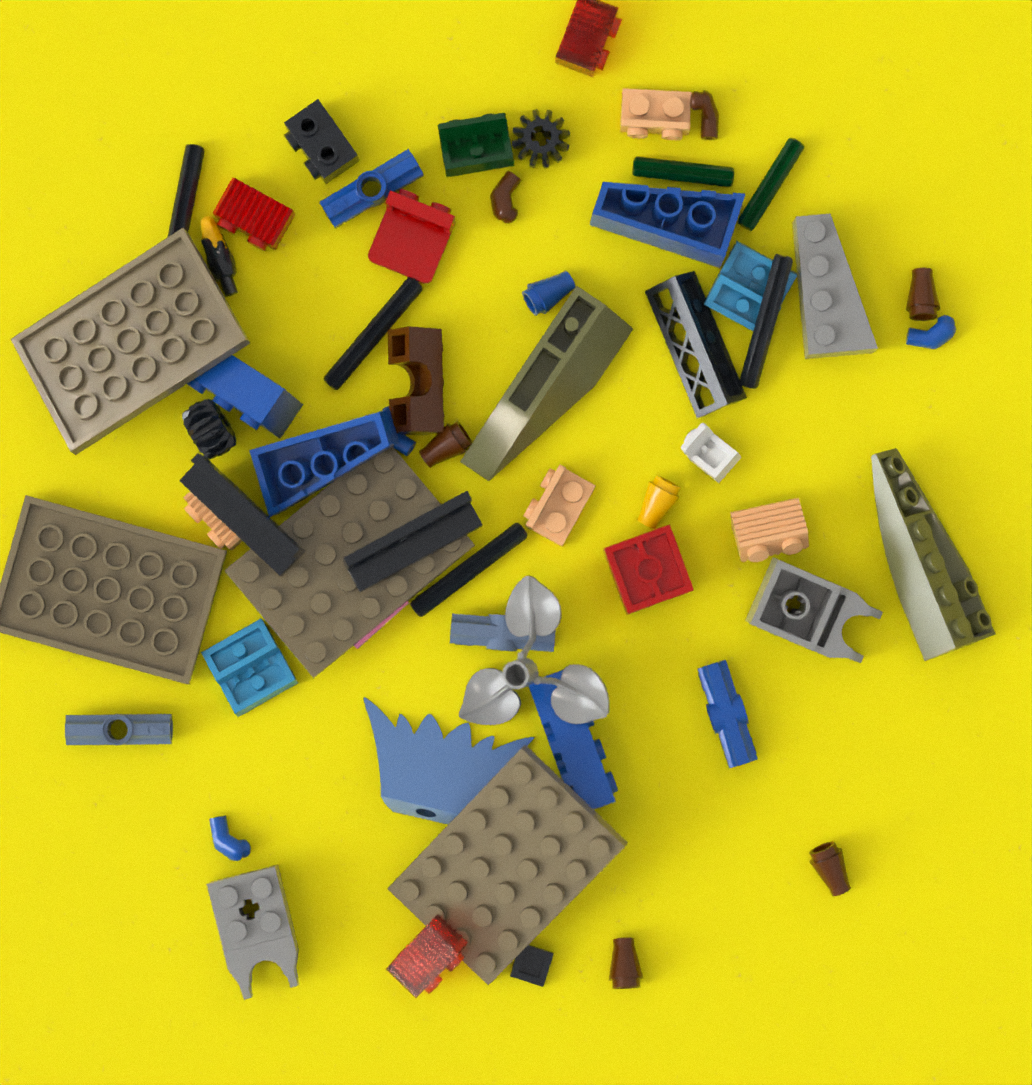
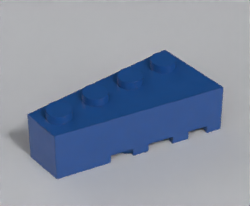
(670, 218)
(250, 393)
(311, 461)
(574, 750)

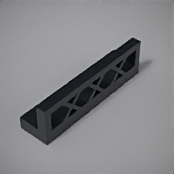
(701, 341)
(241, 515)
(412, 542)

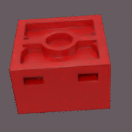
(648, 569)

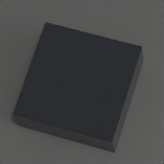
(532, 965)

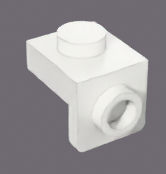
(710, 452)

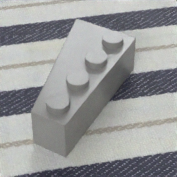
(828, 297)

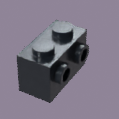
(321, 142)

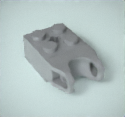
(820, 615)
(256, 938)

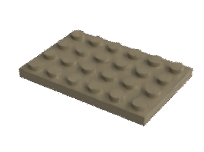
(129, 341)
(108, 589)
(316, 600)
(509, 863)

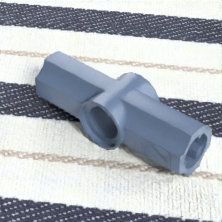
(493, 634)
(96, 729)

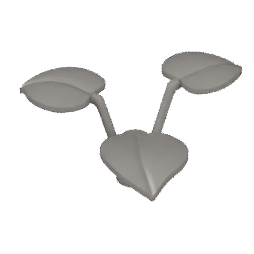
(490, 692)

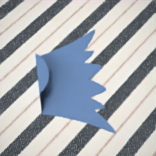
(433, 774)

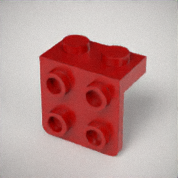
(412, 236)

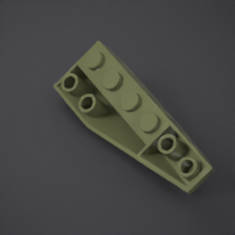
(550, 382)
(925, 564)

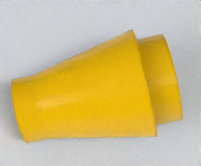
(658, 500)

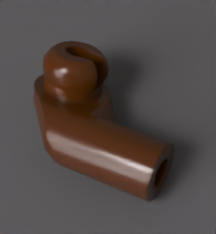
(710, 116)
(501, 198)

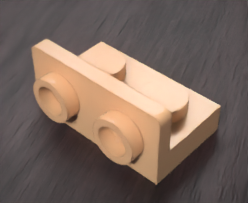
(655, 113)
(559, 505)

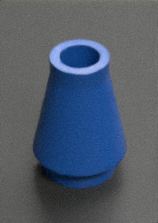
(546, 293)

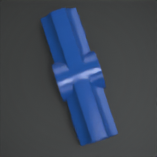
(391, 176)
(727, 714)

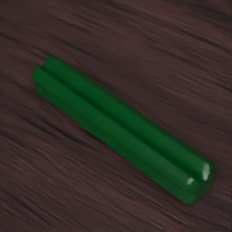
(683, 171)
(771, 184)

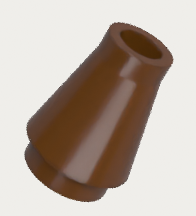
(922, 297)
(446, 445)
(830, 866)
(625, 966)

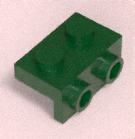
(475, 144)

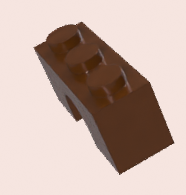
(420, 354)

